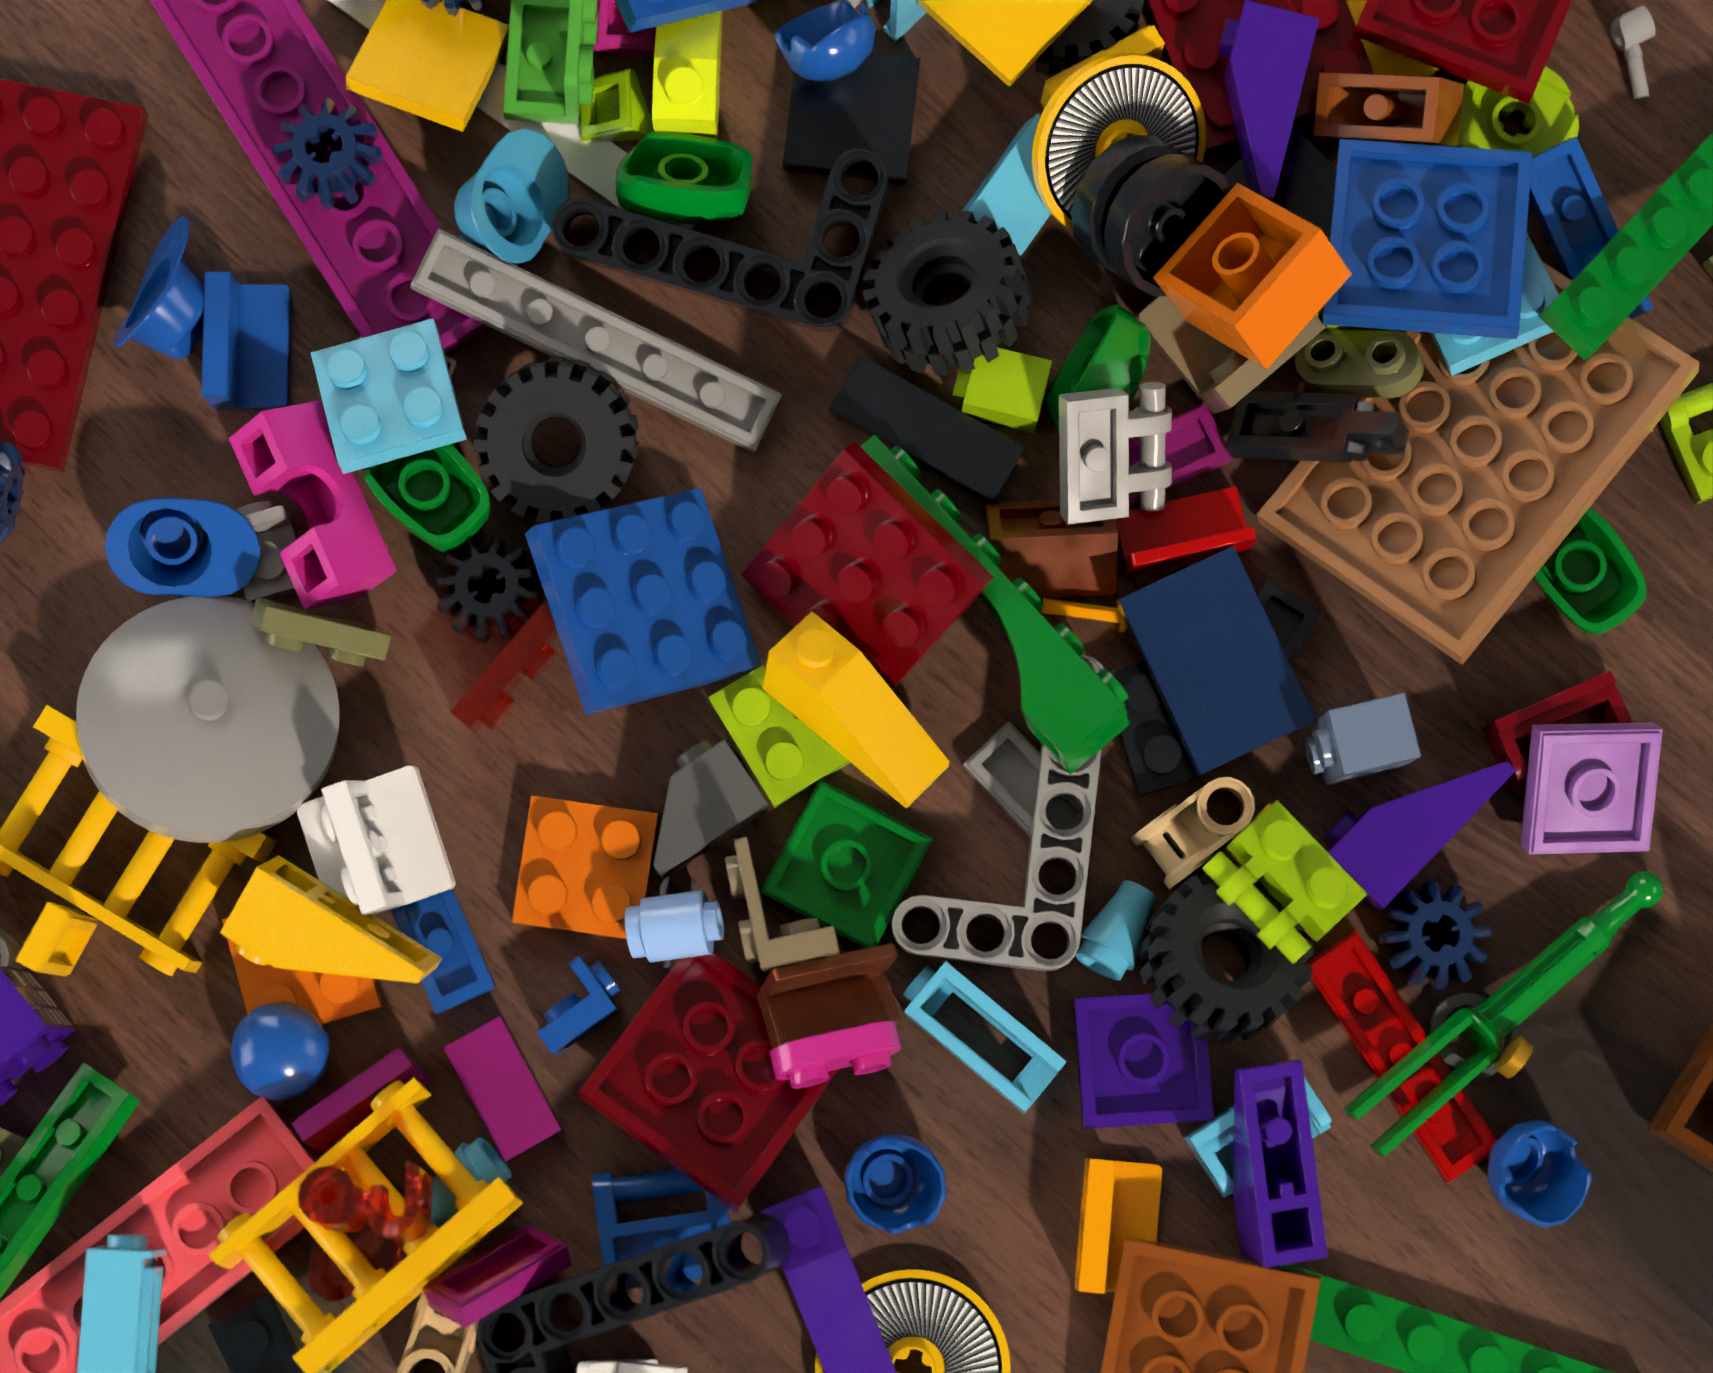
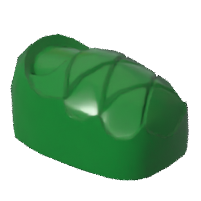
(685, 178)
(1105, 356)
(432, 496)
(1592, 577)

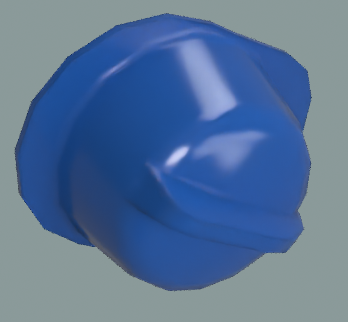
(169, 300)
(182, 547)

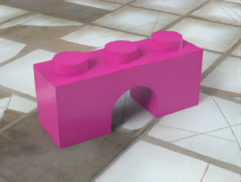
(294, 455)

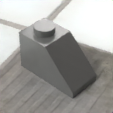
(704, 805)

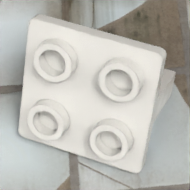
(377, 841)

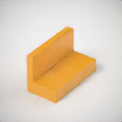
(1115, 1203)

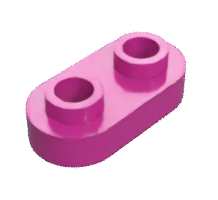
(810, 1058)

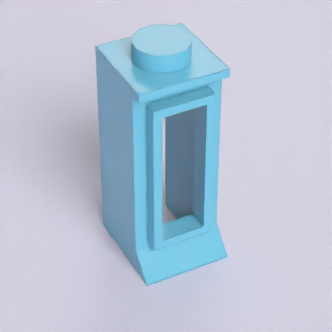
(932, 990)
(121, 1307)

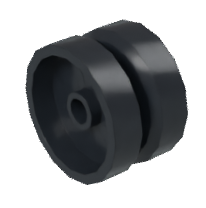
(1142, 206)

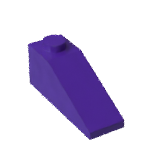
(1264, 83)
(1400, 837)
(1275, 1167)
(829, 1288)

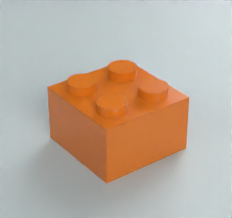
(1252, 275)

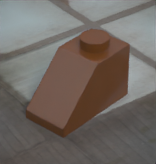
(1389, 108)

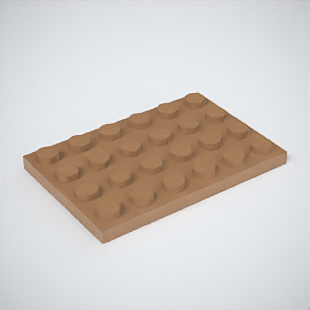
(1487, 477)

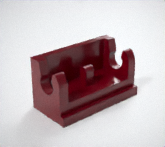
(1584, 703)

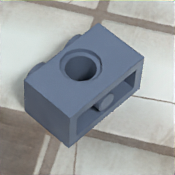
(1362, 740)

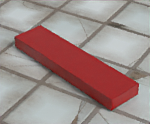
(1383, 1034)

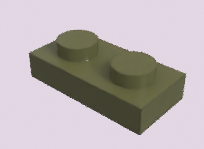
(292, 626)

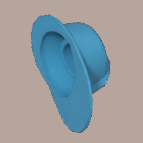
(513, 197)

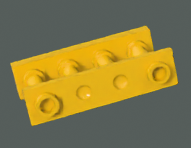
(159, 951)
(377, 1293)

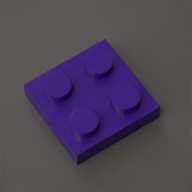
(1138, 1064)

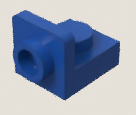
(575, 1019)

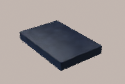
(1215, 660)

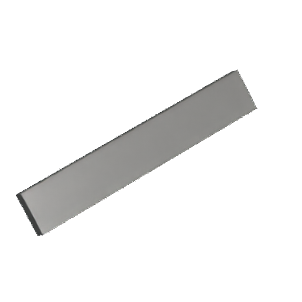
(580, 330)

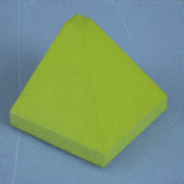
(616, 110)

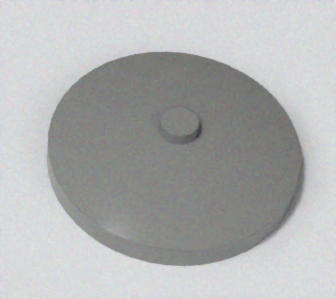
(205, 722)

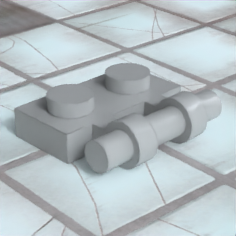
(1096, 452)

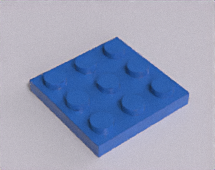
(1430, 238)
(642, 600)

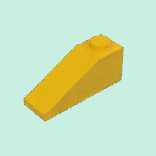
(852, 709)
(307, 926)

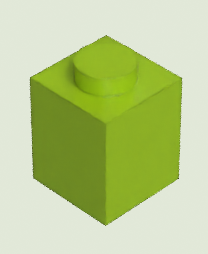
(1005, 389)

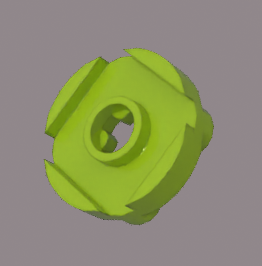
(1547, 116)

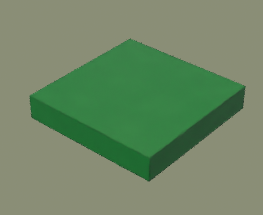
(846, 865)

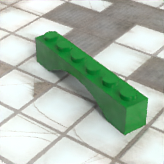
(1060, 694)

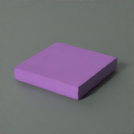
(1591, 788)

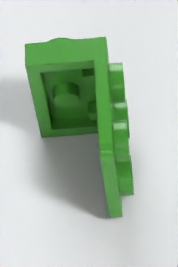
(547, 60)

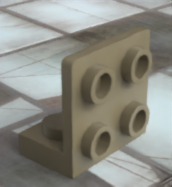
(1207, 365)
(799, 940)

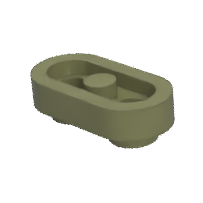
(1355, 363)

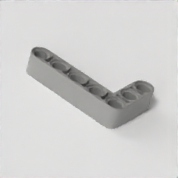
(1038, 905)

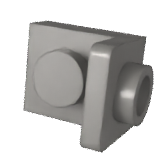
(275, 533)

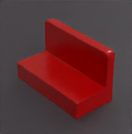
(1183, 532)

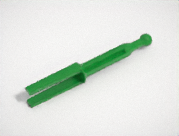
(1504, 1010)

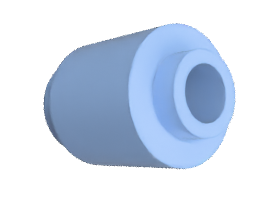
(673, 926)

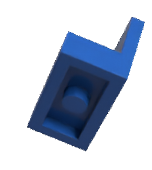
(245, 344)

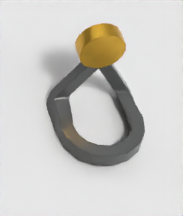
(1515, 1049)

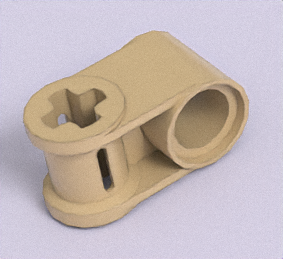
(1193, 830)
(438, 1339)

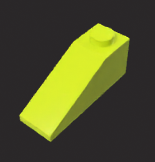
(687, 76)

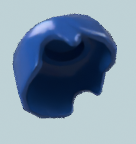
(827, 41)
(280, 1051)
(1538, 1173)
(895, 1183)

